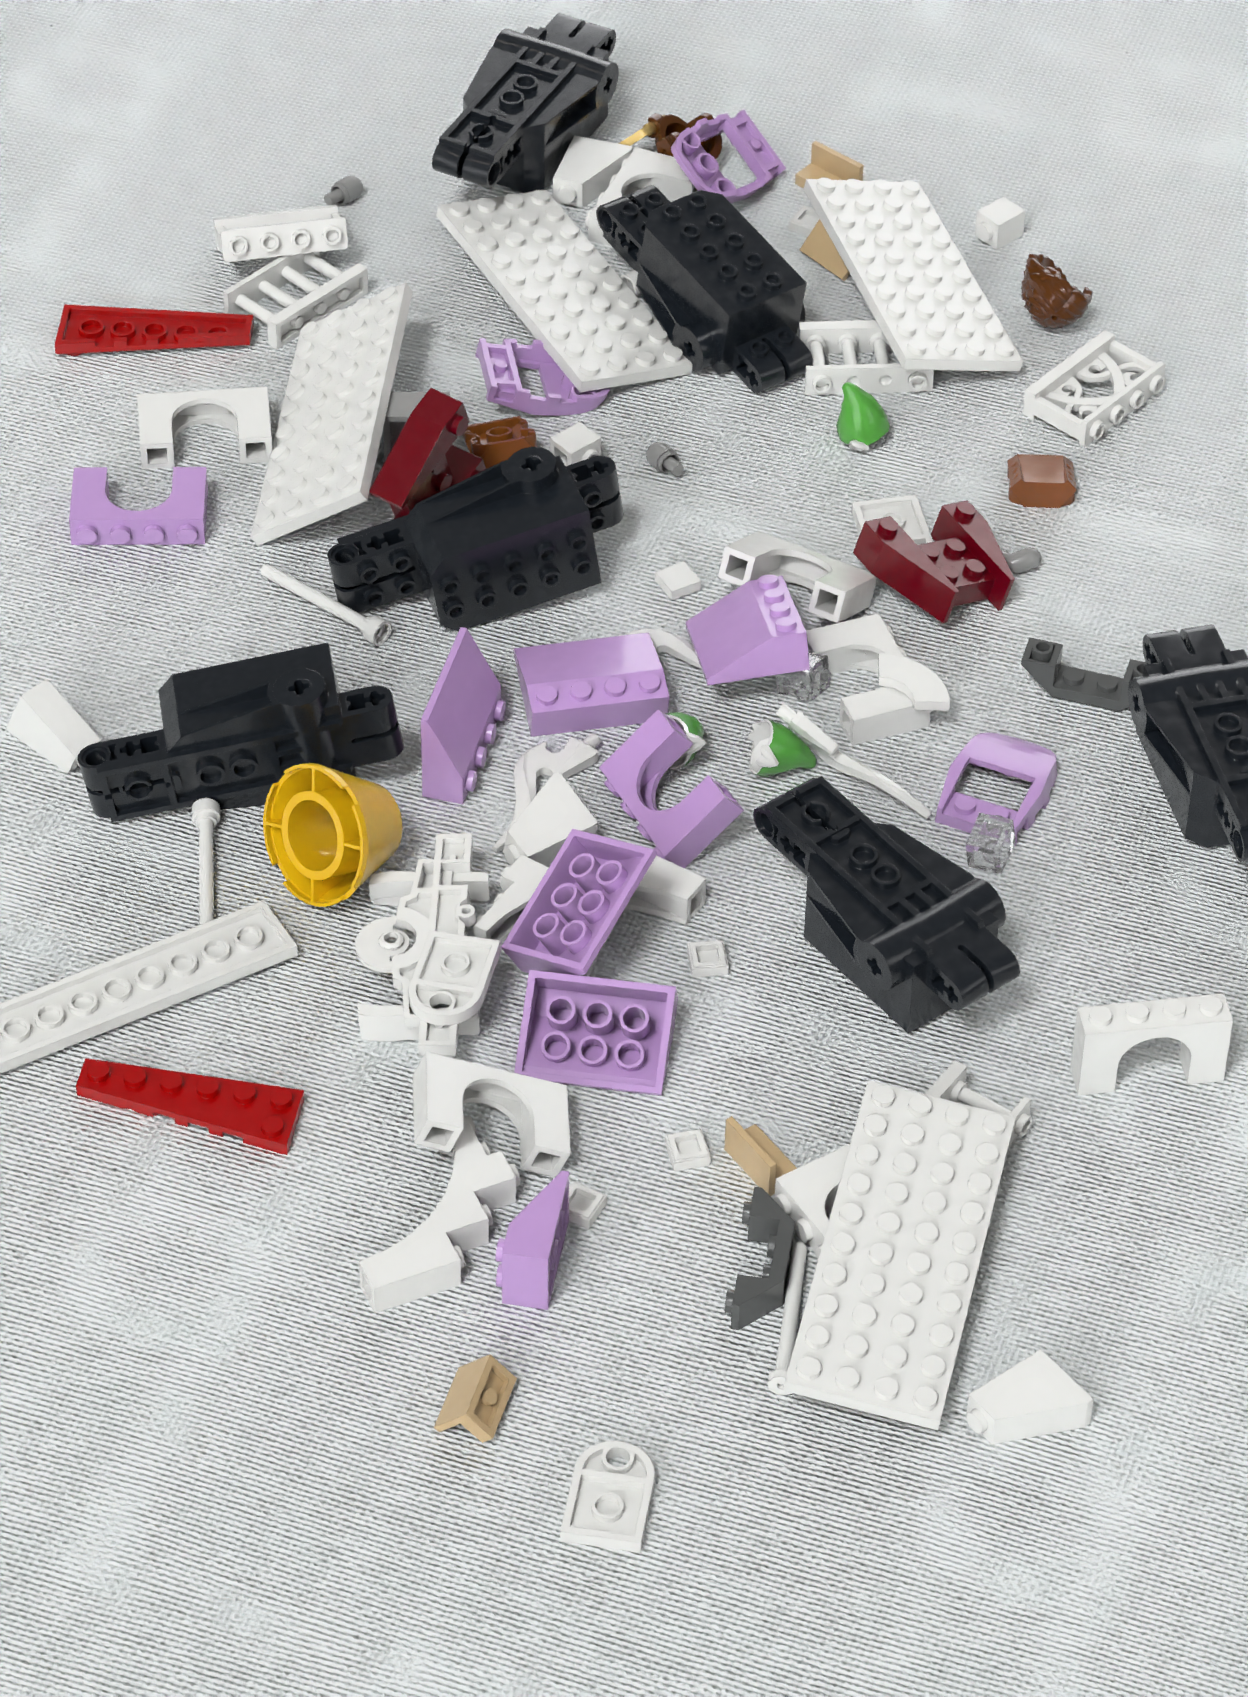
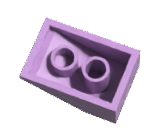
(534, 1247)

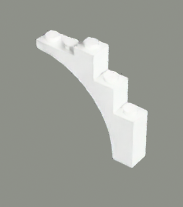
(663, 891)
(432, 1254)

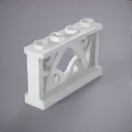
(280, 233)
(1052, 399)

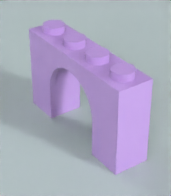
(173, 522)
(634, 776)

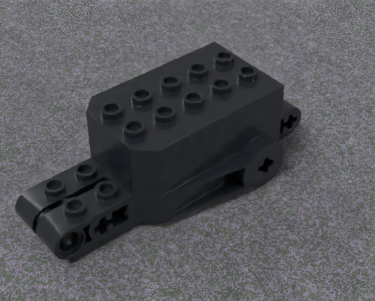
(530, 104)
(712, 283)
(487, 542)
(1195, 732)
(236, 733)
(889, 907)

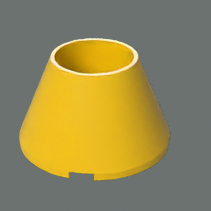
(328, 831)

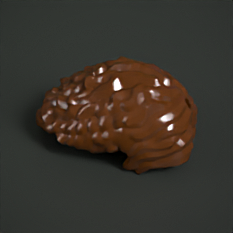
(1050, 295)

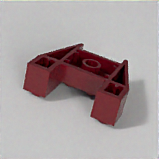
(424, 456)
(936, 576)

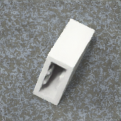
(587, 170)
(51, 726)
(547, 823)
(1028, 1402)

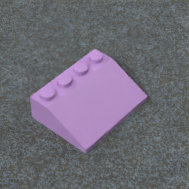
(750, 633)
(591, 683)
(459, 722)
(577, 904)
(596, 1032)

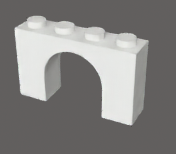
(636, 172)
(169, 413)
(836, 586)
(856, 647)
(1110, 1030)
(531, 1103)
(809, 1195)

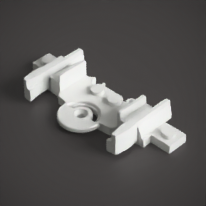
(428, 899)

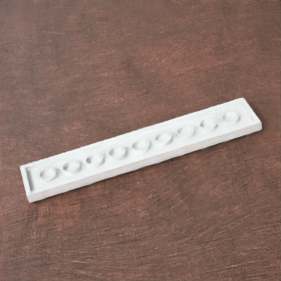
(141, 983)

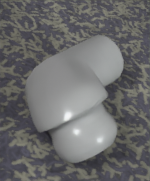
(1022, 560)

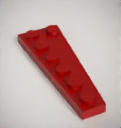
(131, 329)
(249, 1110)

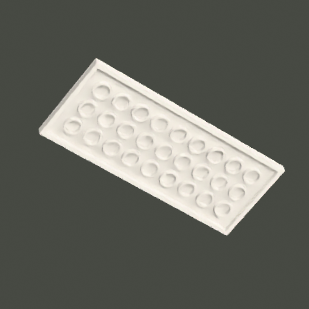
(912, 276)
(563, 290)
(332, 414)
(900, 1255)

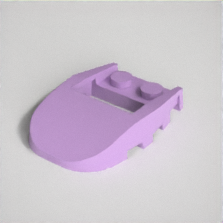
(704, 169)
(504, 385)
(1011, 758)

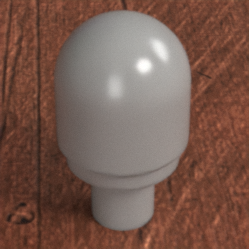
(344, 191)
(664, 459)

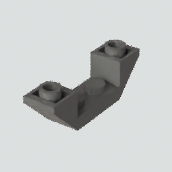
(1073, 684)
(757, 1295)

